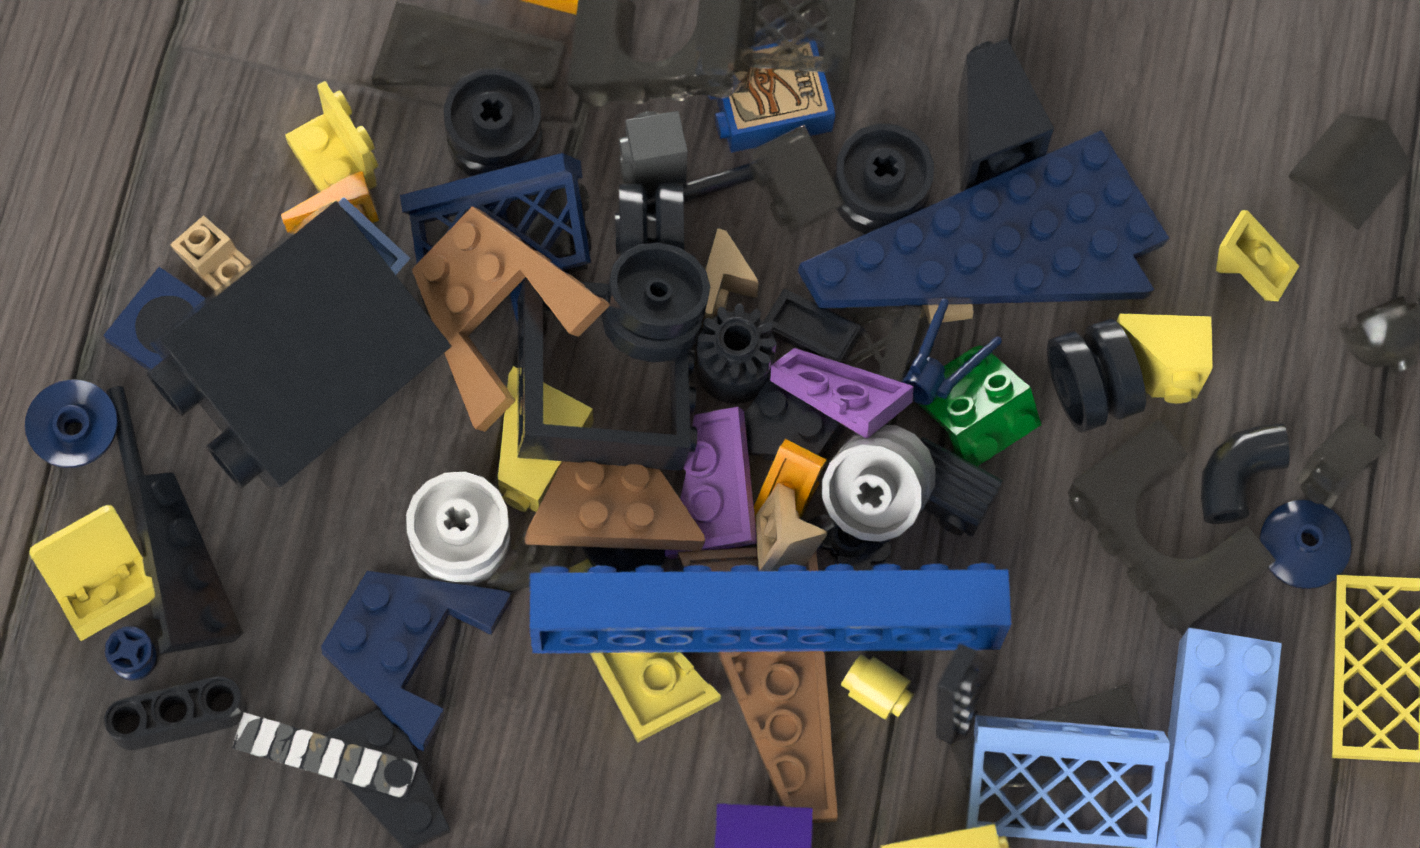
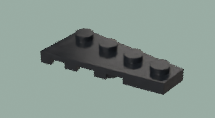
(960, 692)

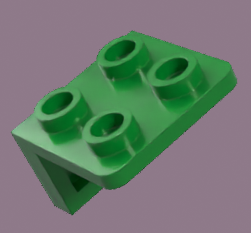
(984, 409)

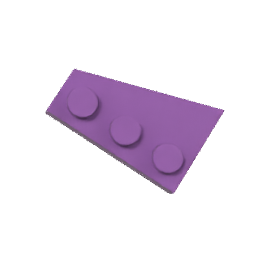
(842, 391)
(719, 482)

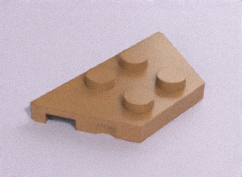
(613, 509)

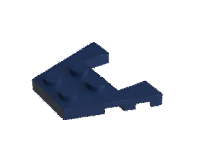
(388, 633)

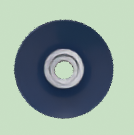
(67, 404)
(1302, 564)

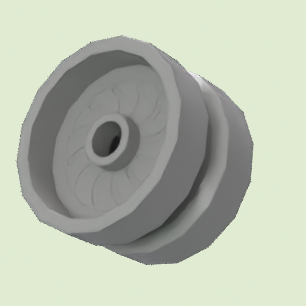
(879, 483)

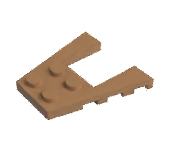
(469, 278)

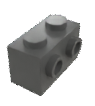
(653, 150)

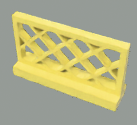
(1367, 752)

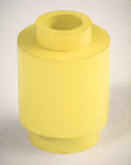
(878, 687)

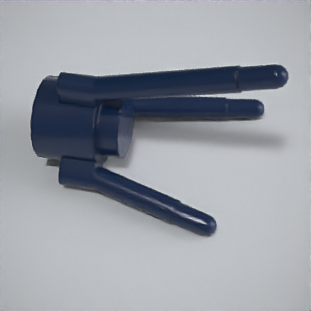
(927, 373)

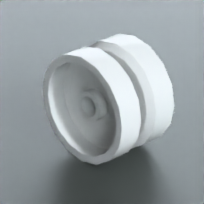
(433, 531)

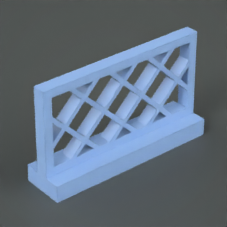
(1078, 743)

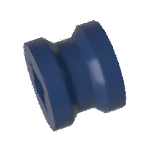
(126, 644)

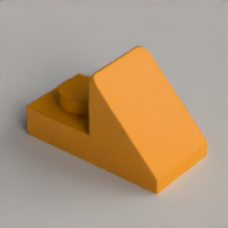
(796, 470)

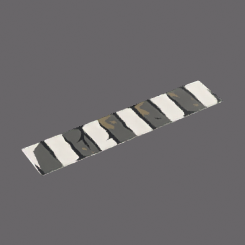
(317, 753)

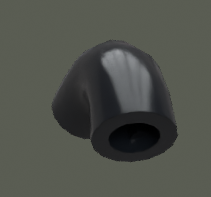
(1233, 465)

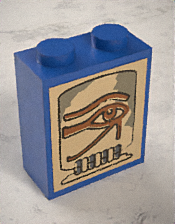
(776, 104)

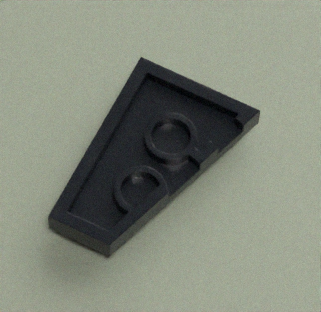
(407, 820)

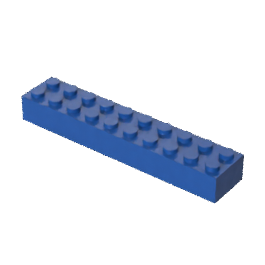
(768, 609)

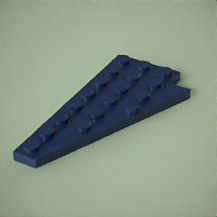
(1030, 235)

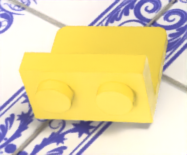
(94, 571)

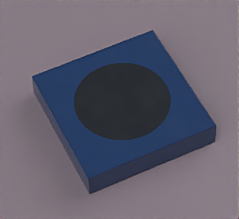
(149, 314)

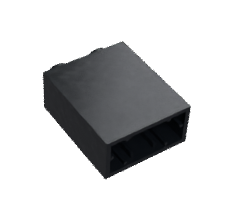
(296, 349)

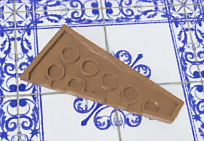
(783, 705)

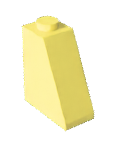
(528, 480)

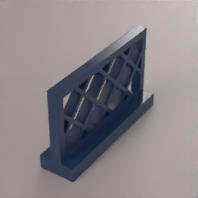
(500, 189)

